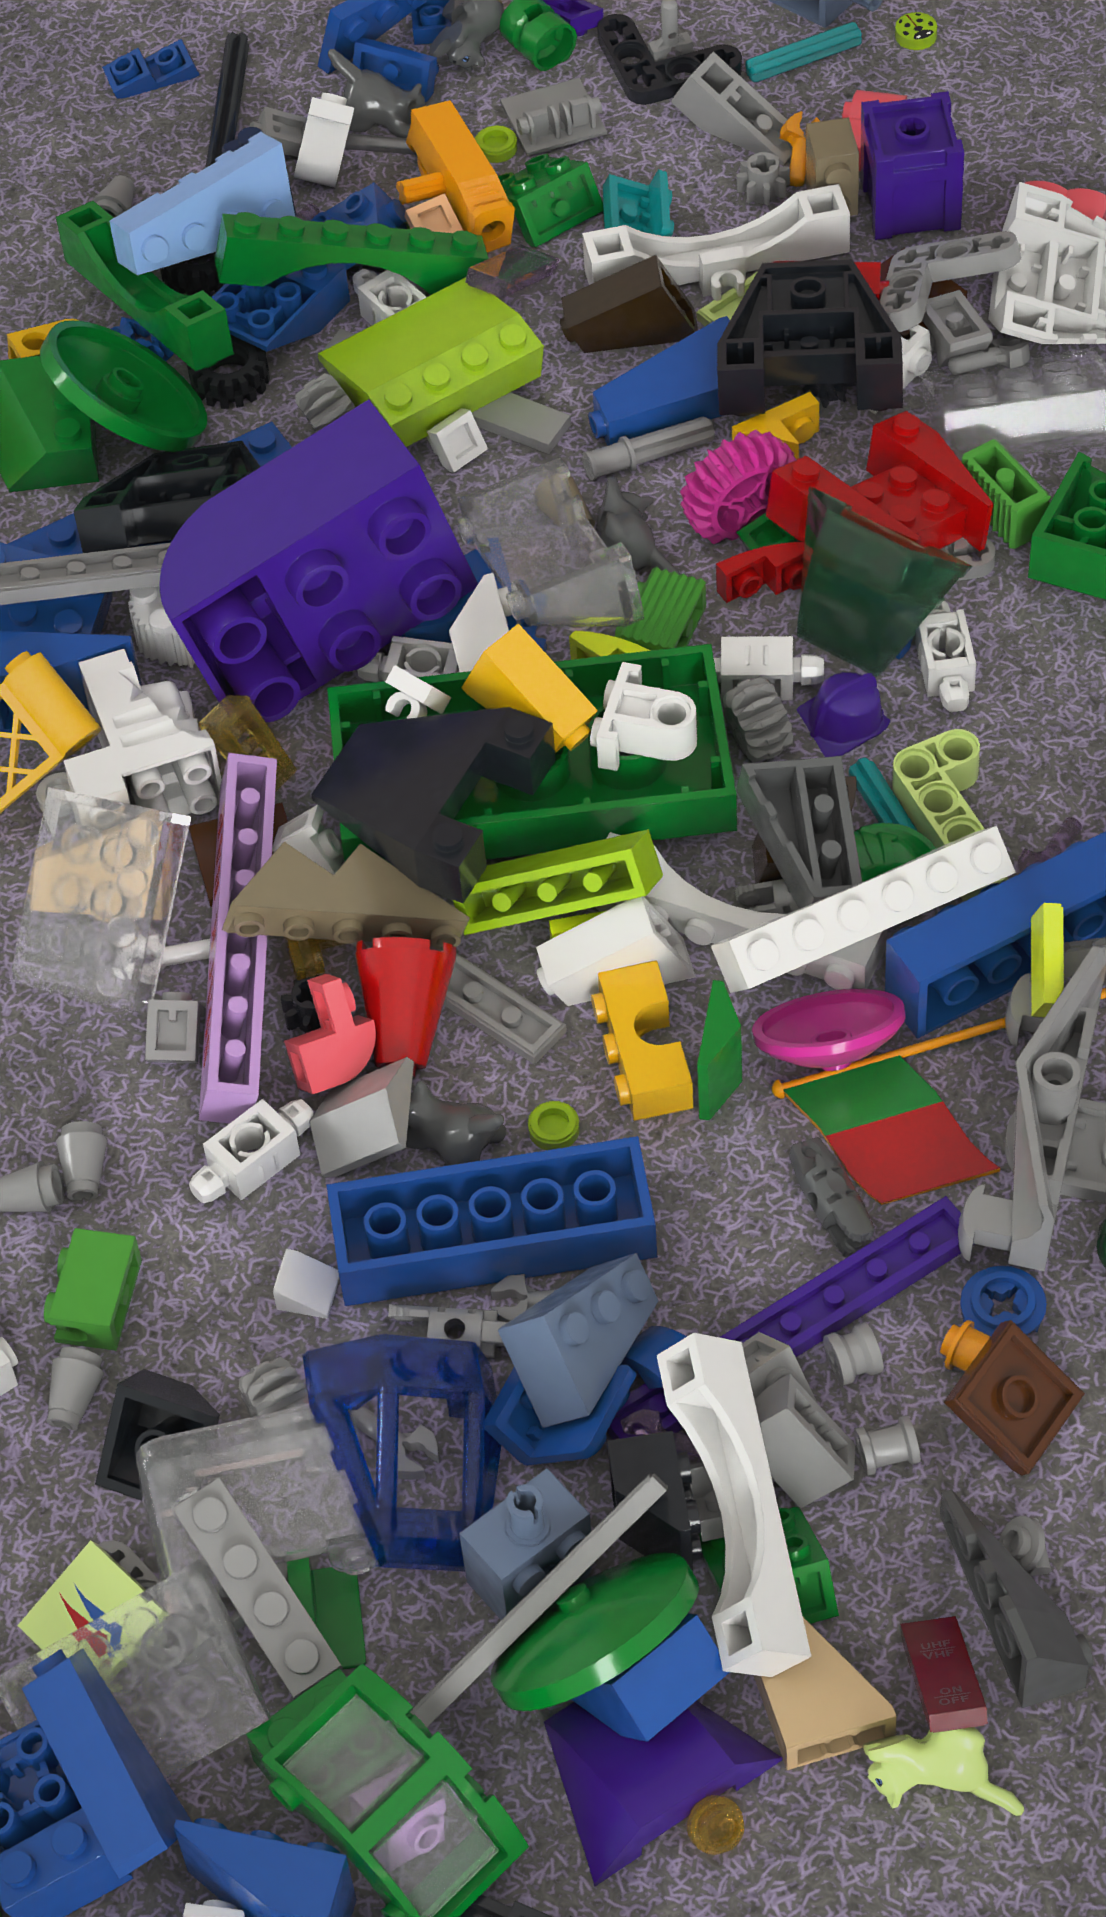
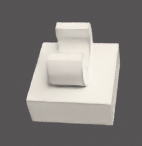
(722, 271)
(456, 440)
(413, 692)

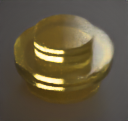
(715, 1825)

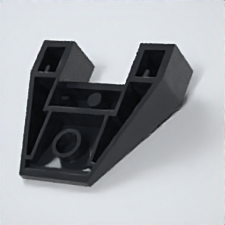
(809, 329)
(158, 495)
(410, 777)

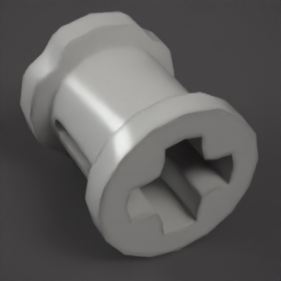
(887, 1445)

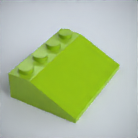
(437, 358)

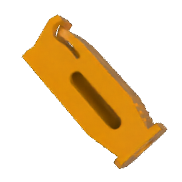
(456, 166)

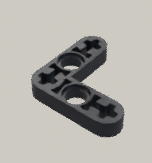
(656, 75)

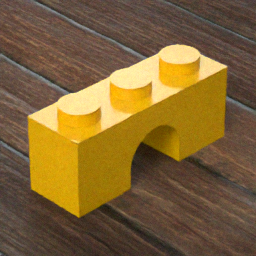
(652, 1076)

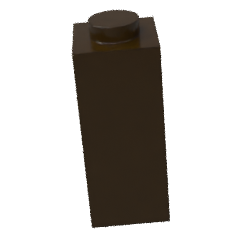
(628, 310)

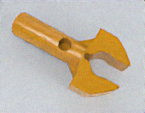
(794, 135)

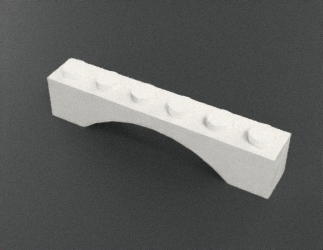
(800, 229)
(863, 910)
(712, 921)
(758, 1608)

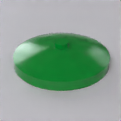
(123, 386)
(595, 1631)

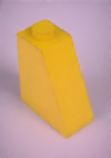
(523, 677)

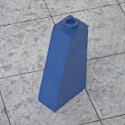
(662, 390)
(104, 1761)

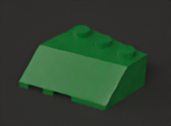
(41, 432)
(1071, 535)

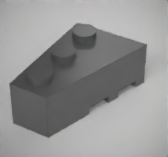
(804, 823)

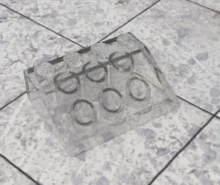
(1029, 409)
(99, 900)
(169, 1667)

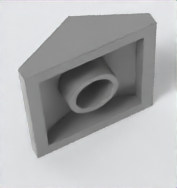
(363, 1119)

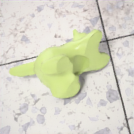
(940, 1759)

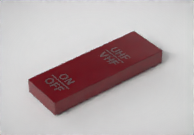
(943, 1674)

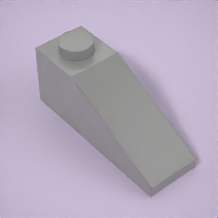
(732, 109)

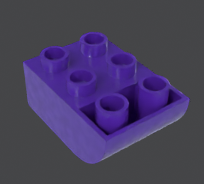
(312, 565)

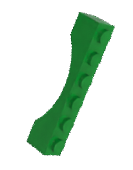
(263, 249)
(188, 325)

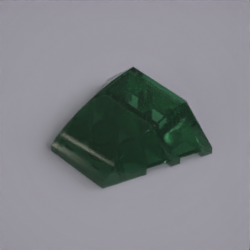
(866, 585)

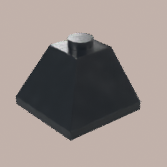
(143, 1410)

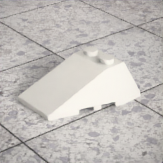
(1061, 277)

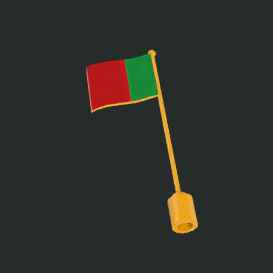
(891, 1122)

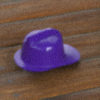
(844, 713)

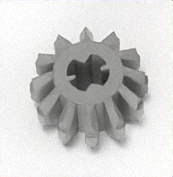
(323, 401)
(757, 719)
(272, 1388)

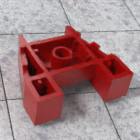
(914, 488)

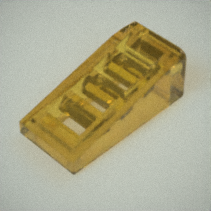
(231, 720)

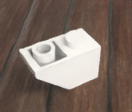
(480, 622)

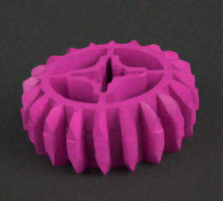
(732, 484)

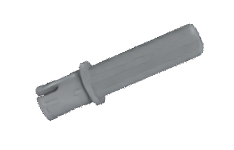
(641, 449)

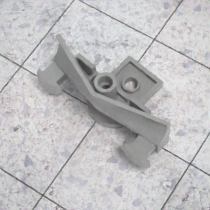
(1054, 1135)

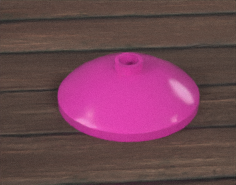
(829, 1027)

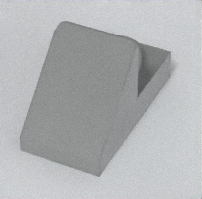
(955, 326)

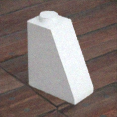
(612, 940)

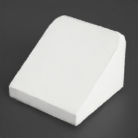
(305, 1285)

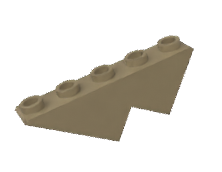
(357, 903)

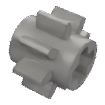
(763, 178)

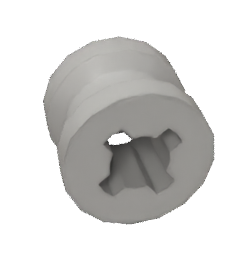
(853, 1354)

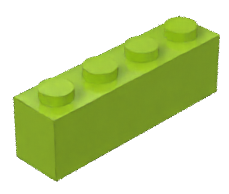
(562, 882)

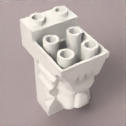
(143, 741)

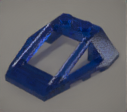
(390, 1366)

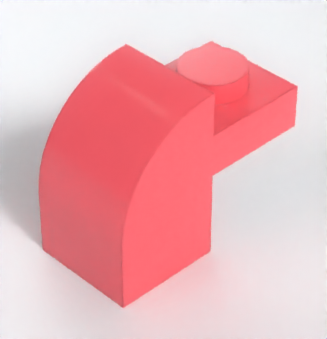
(337, 1048)

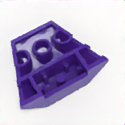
(637, 1789)

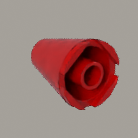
(404, 995)

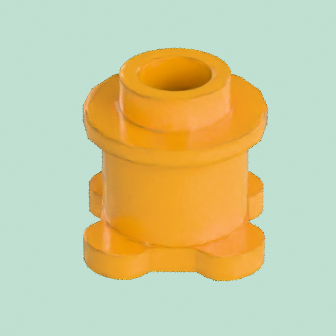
(962, 1345)

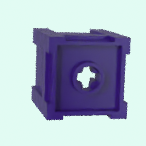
(911, 165)

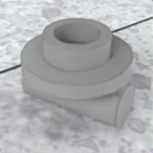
(1026, 1543)

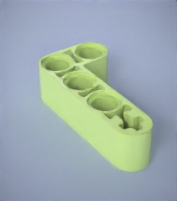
(930, 783)

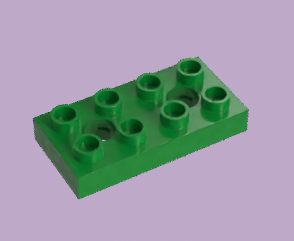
(577, 798)

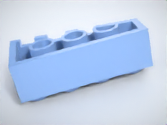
(188, 216)

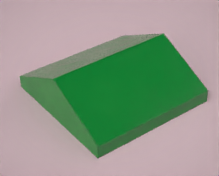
(720, 1053)

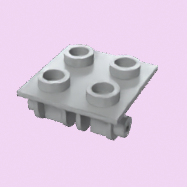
(554, 116)

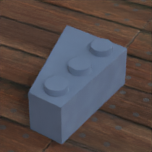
(578, 1337)

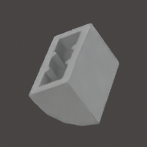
(803, 1443)

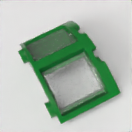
(394, 1799)

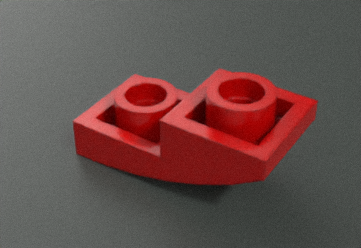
(772, 565)

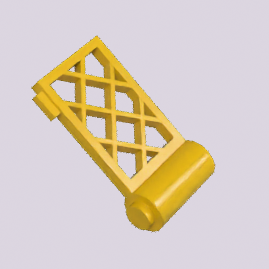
(48, 712)

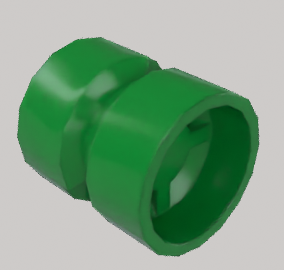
(538, 33)

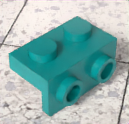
(638, 204)

